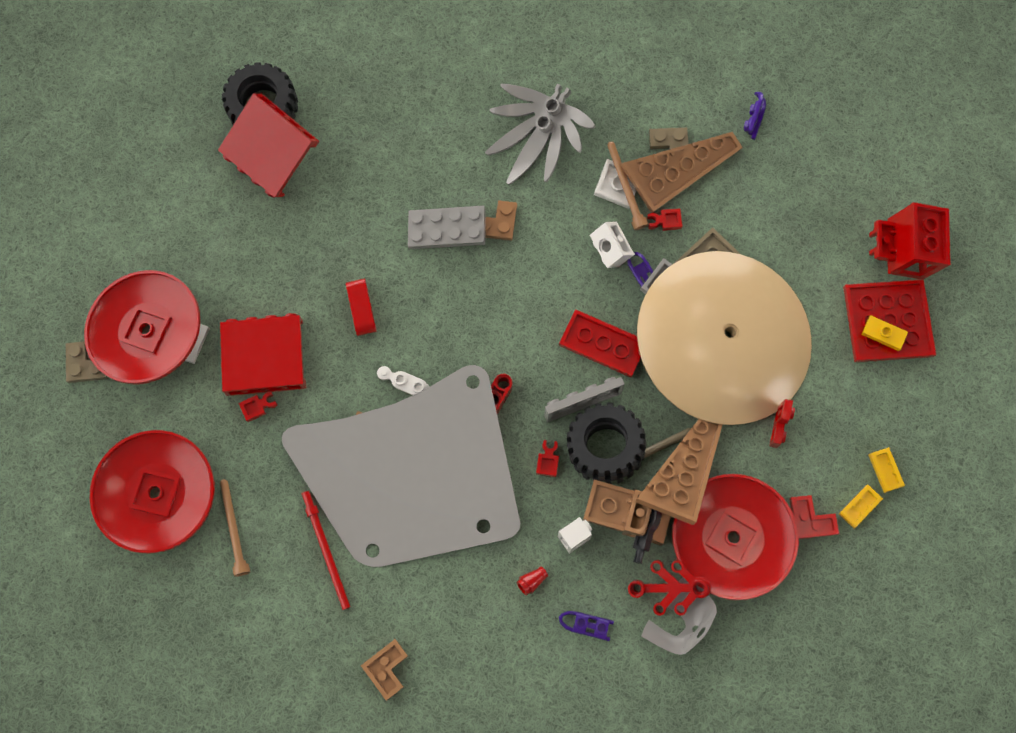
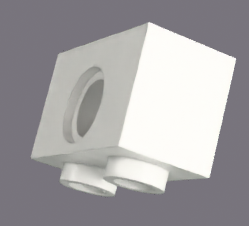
(611, 244)
(575, 534)

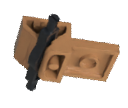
(617, 510)

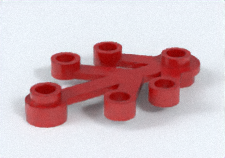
(672, 586)

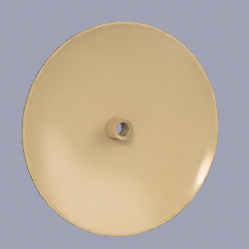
(701, 367)

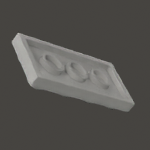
(446, 227)
(577, 401)

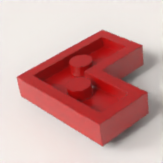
(783, 415)
(808, 523)

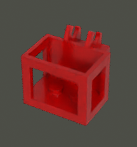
(914, 236)

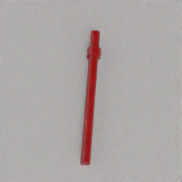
(312, 513)

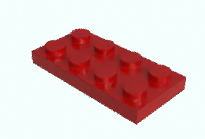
(601, 343)

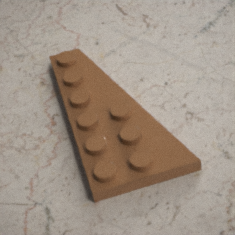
(671, 171)
(683, 478)

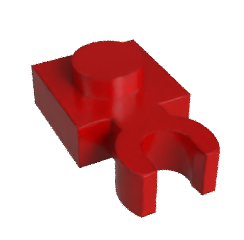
(669, 219)
(254, 407)
(547, 462)

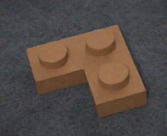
(503, 225)
(380, 669)

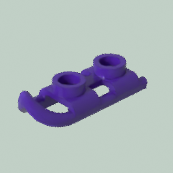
(757, 112)
(641, 269)
(582, 623)

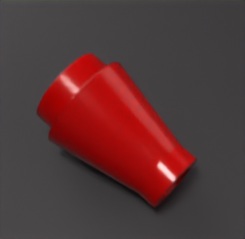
(530, 582)

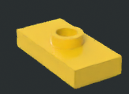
(884, 333)
(886, 470)
(860, 506)

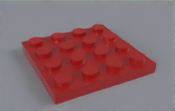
(898, 304)

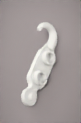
(403, 380)

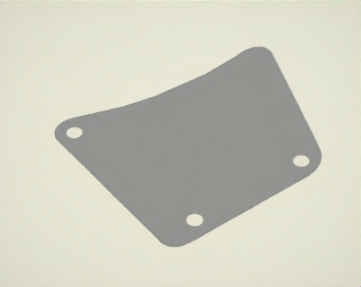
(412, 472)

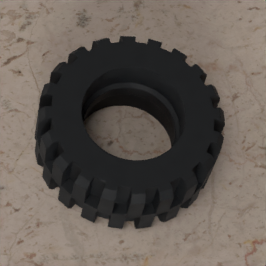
(254, 79)
(606, 418)

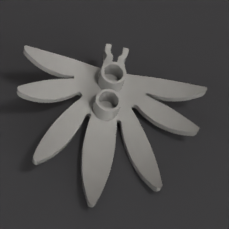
(549, 117)

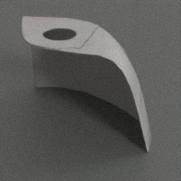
(699, 613)

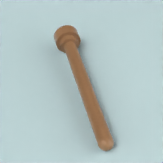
(639, 220)
(240, 566)

